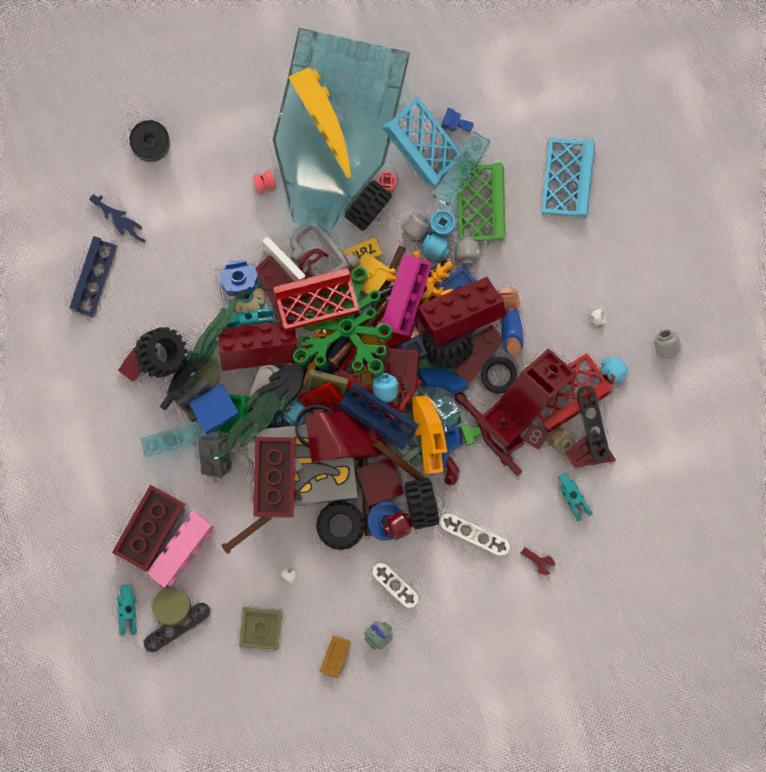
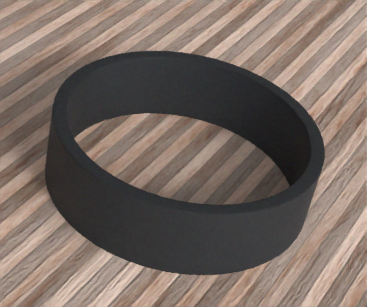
(301, 414)

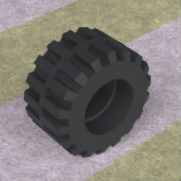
(368, 205)
(173, 346)
(448, 353)
(421, 503)
(326, 515)

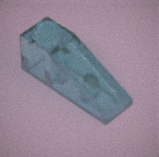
(446, 409)

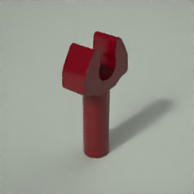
(538, 560)

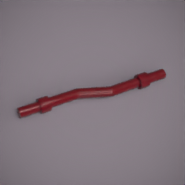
(505, 458)

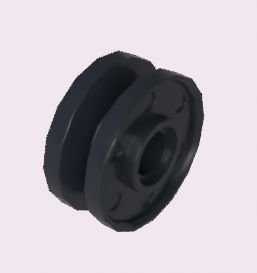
(147, 129)

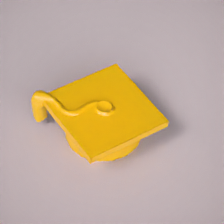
(376, 273)

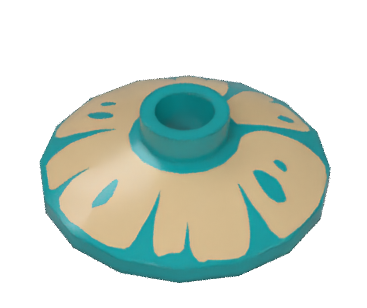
(253, 303)

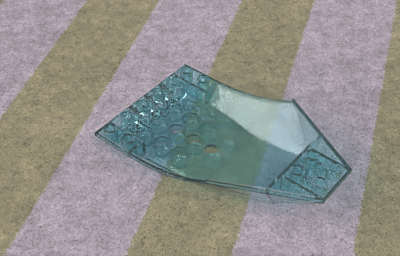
(310, 172)

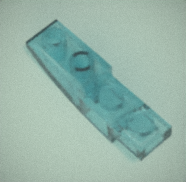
(462, 168)
(175, 439)

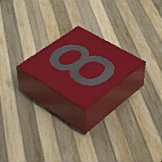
(535, 436)

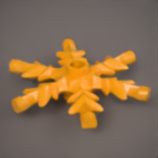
(435, 277)

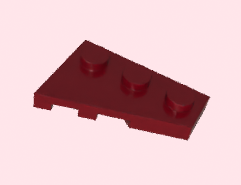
(271, 276)
(483, 347)
(401, 365)

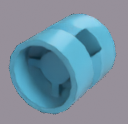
(442, 223)

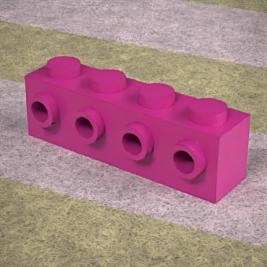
(406, 294)

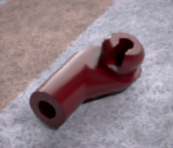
(452, 472)

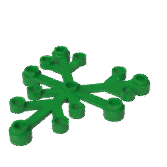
(363, 351)

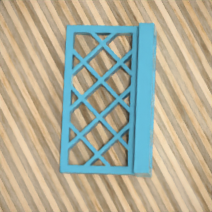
(408, 149)
(584, 182)

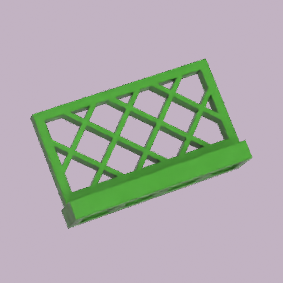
(497, 206)

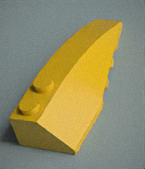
(320, 109)

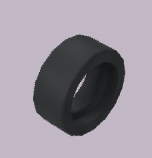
(498, 360)

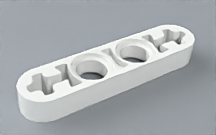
(475, 532)

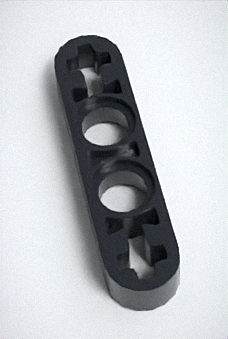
(589, 423)
(179, 630)

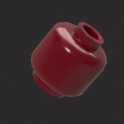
(398, 525)

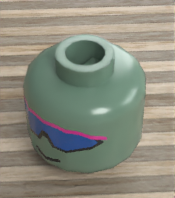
(378, 635)

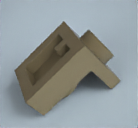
(560, 440)

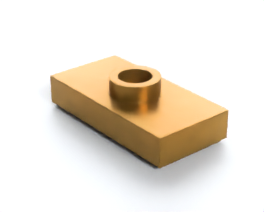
(335, 656)

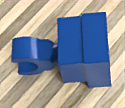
(452, 120)

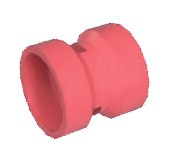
(268, 179)
(387, 184)

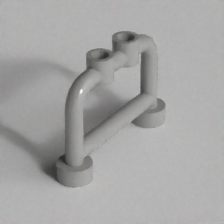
(346, 261)

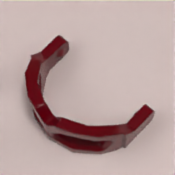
(320, 254)

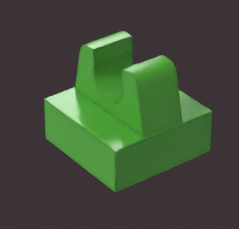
(469, 434)

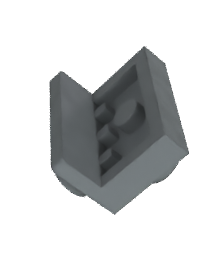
(197, 390)
(210, 466)

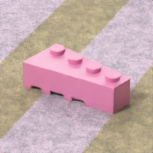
(180, 550)

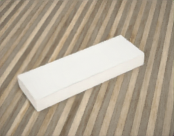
(282, 260)

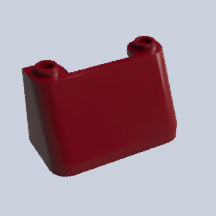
(338, 437)

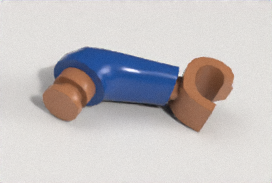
(511, 324)

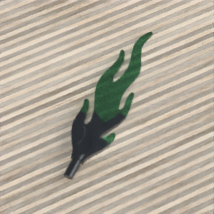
(201, 354)
(286, 380)

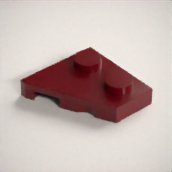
(580, 454)

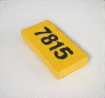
(370, 246)

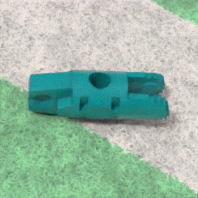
(251, 318)
(571, 487)
(127, 600)

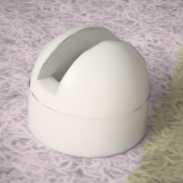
(599, 317)
(286, 575)

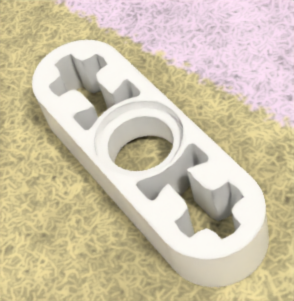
(396, 577)

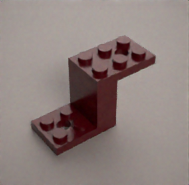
(526, 397)

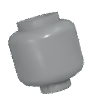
(415, 227)
(467, 251)
(667, 343)

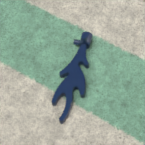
(118, 221)

